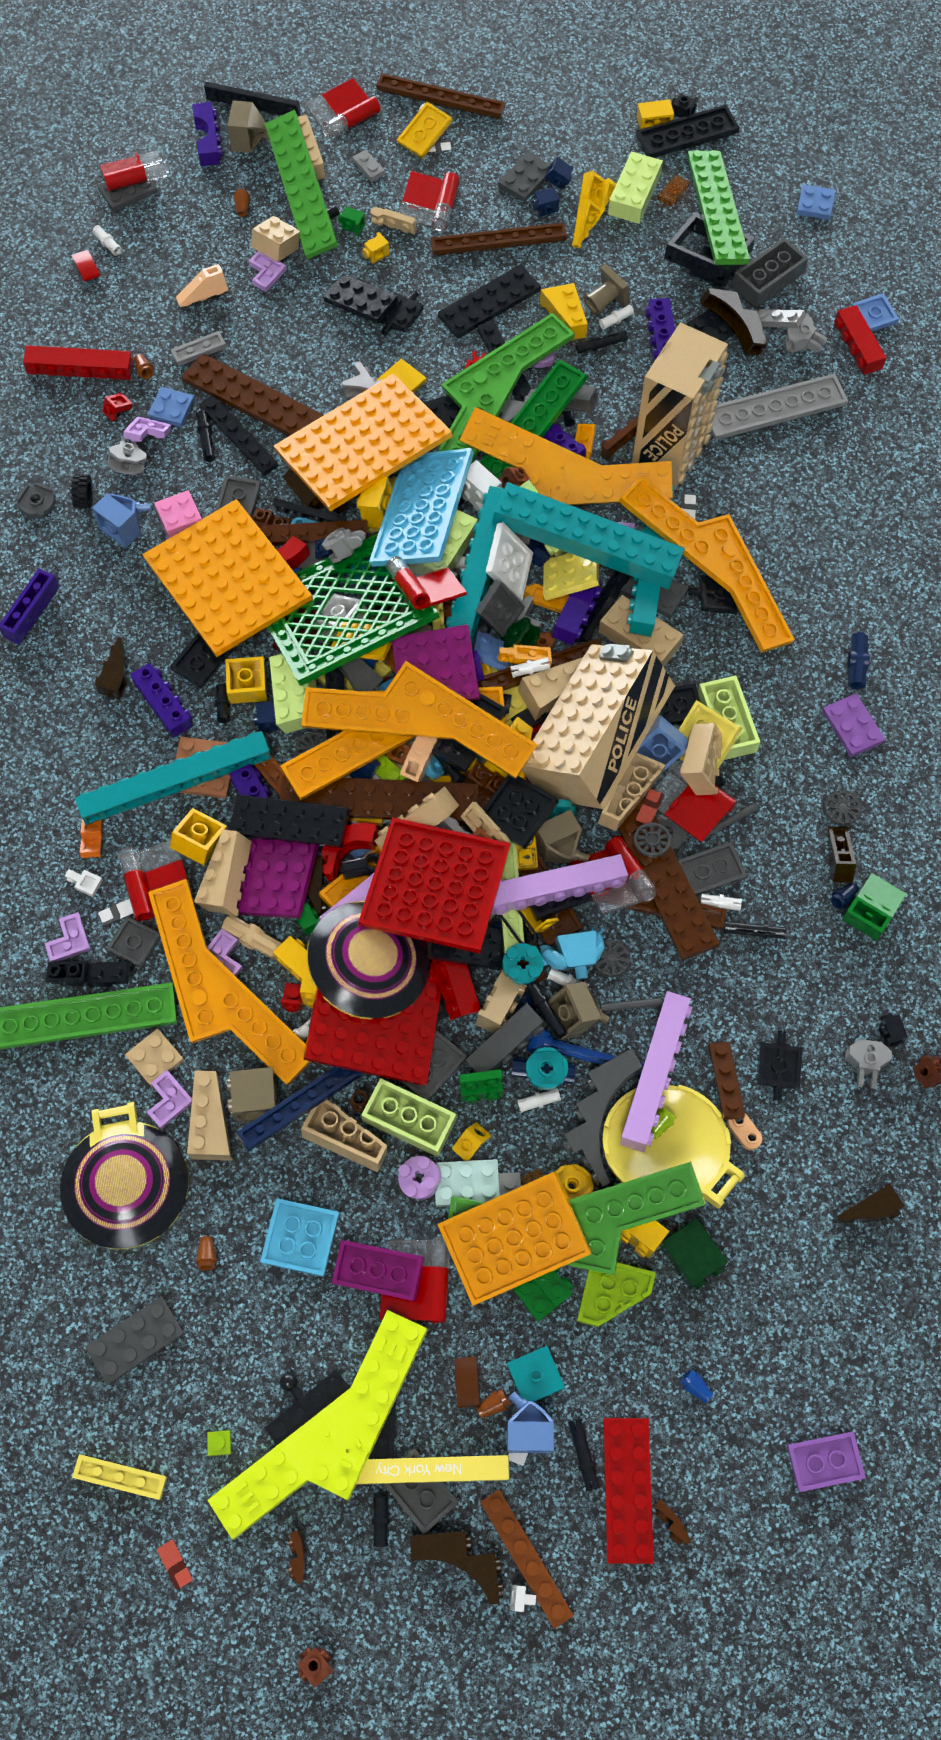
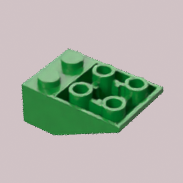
(874, 907)

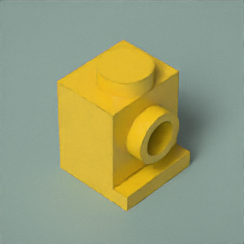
(376, 248)

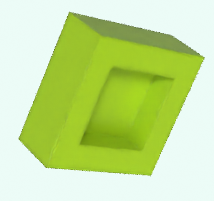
(219, 1443)

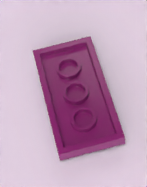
(378, 1270)

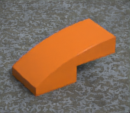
(91, 839)

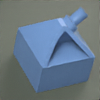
(119, 517)
(663, 743)
(530, 1428)

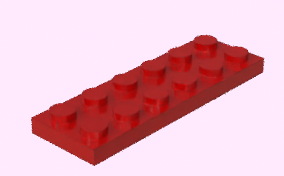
(628, 1491)

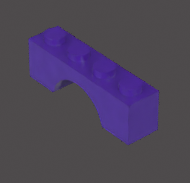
(208, 146)

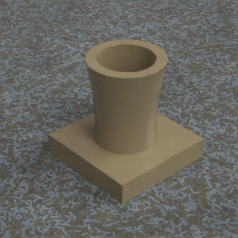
(612, 288)

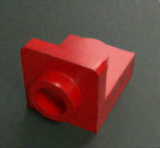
(115, 404)
(292, 998)

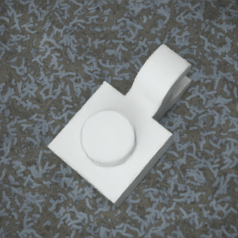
(85, 883)

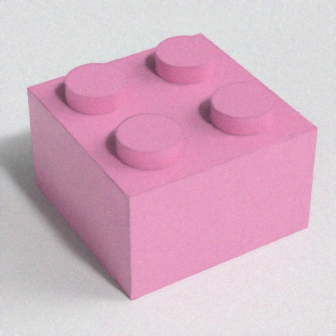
(177, 513)

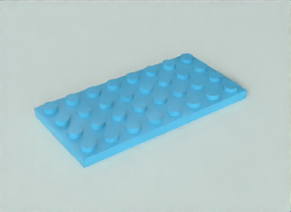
(422, 508)

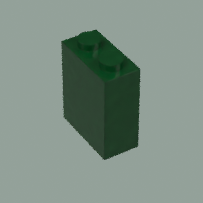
(694, 1254)

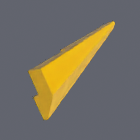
(593, 199)

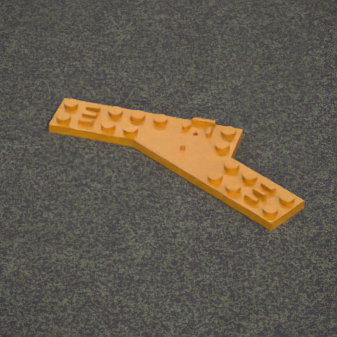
(557, 470)
(720, 553)
(419, 708)
(348, 753)
(212, 995)

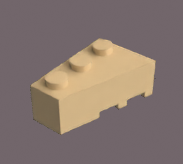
(701, 758)
(499, 1004)

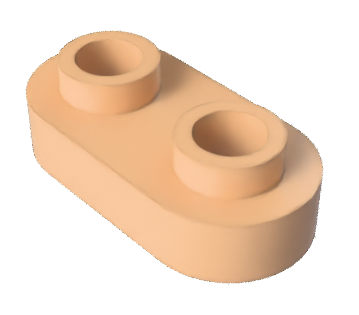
(743, 1130)

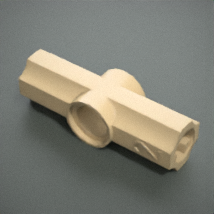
(250, 936)

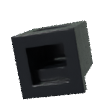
(684, 105)
(892, 1030)

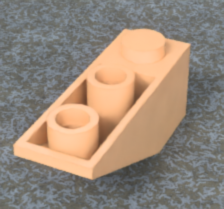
(204, 285)
(418, 758)

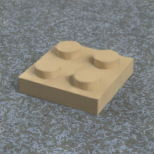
(154, 1056)

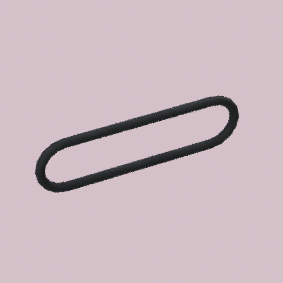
(514, 934)

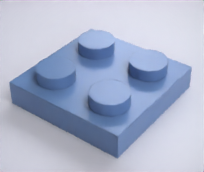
(816, 202)
(877, 312)
(171, 407)
(488, 650)

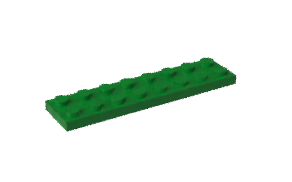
(543, 406)

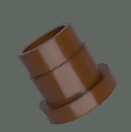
(359, 1107)

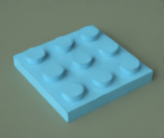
(300, 1237)

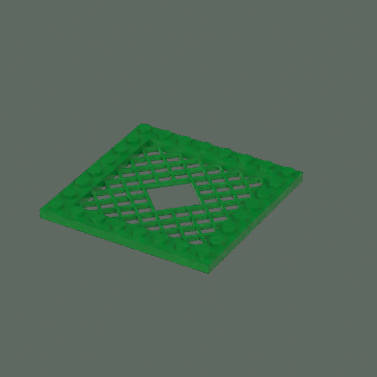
(357, 645)

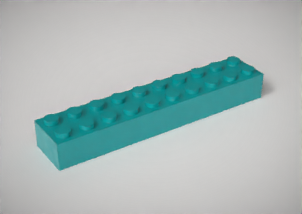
(588, 535)
(474, 576)

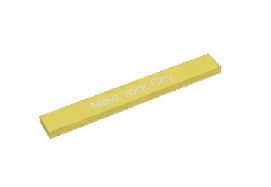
(435, 1470)

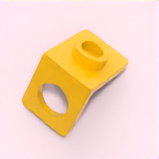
(538, 926)
(470, 1141)

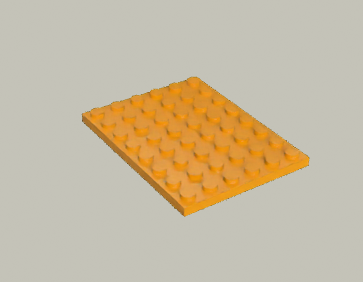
(362, 441)
(227, 577)

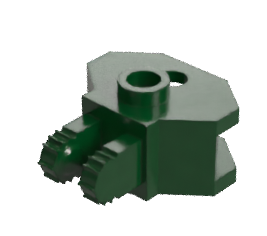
(521, 633)

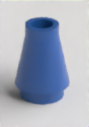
(696, 1386)

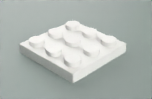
(509, 560)

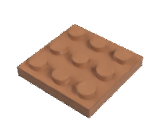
(215, 788)

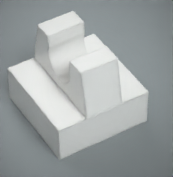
(519, 1598)

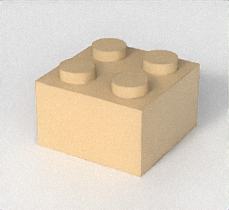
(275, 238)

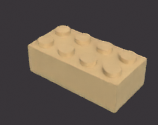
(663, 641)

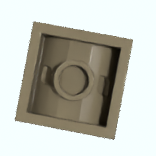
(252, 1093)

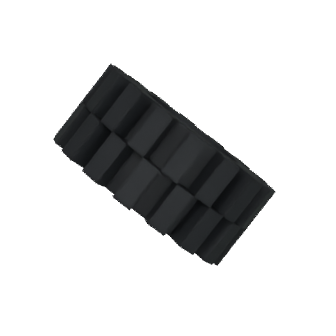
(81, 491)

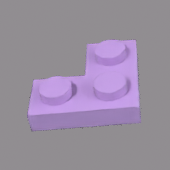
(268, 270)
(141, 427)
(73, 942)
(221, 947)
(174, 1100)

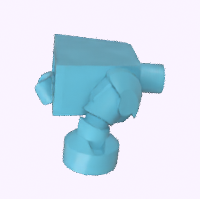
(575, 952)

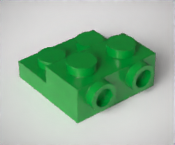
(481, 1086)
(544, 1294)

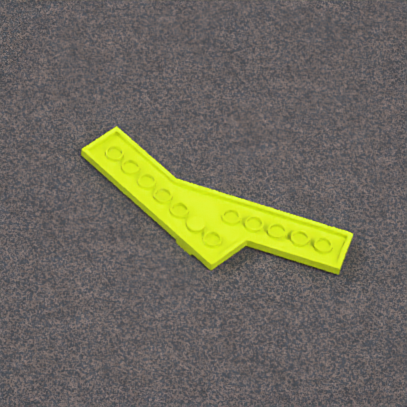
(334, 1442)

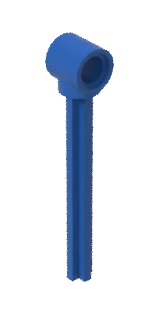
(546, 1040)

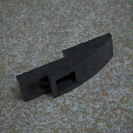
(87, 974)

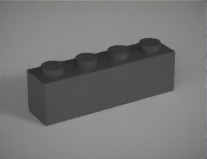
(507, 1040)

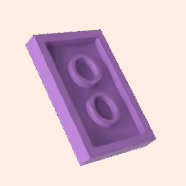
(853, 725)
(826, 1461)

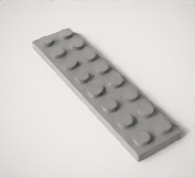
(777, 406)

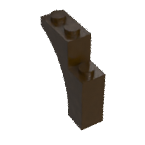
(743, 321)
(306, 495)
(453, 1549)

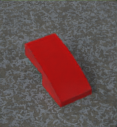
(85, 265)

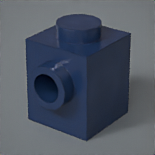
(559, 173)
(546, 202)
(265, 716)

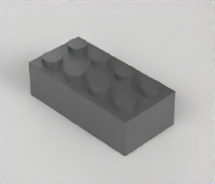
(770, 272)

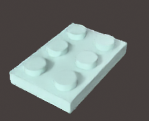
(469, 1180)

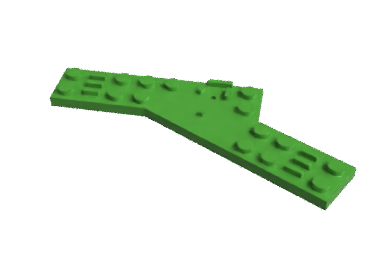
(494, 376)
(621, 1207)

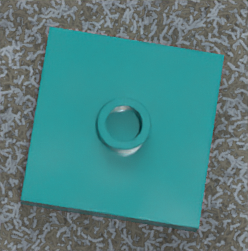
(536, 1375)

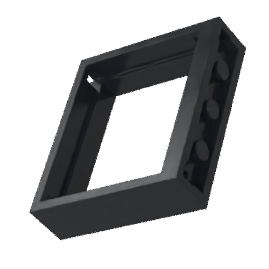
(696, 261)

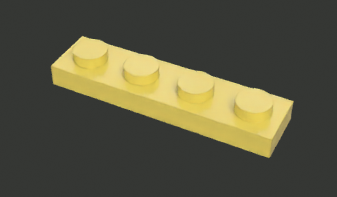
(119, 1477)

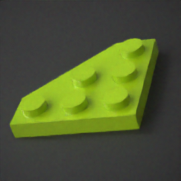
(611, 1295)

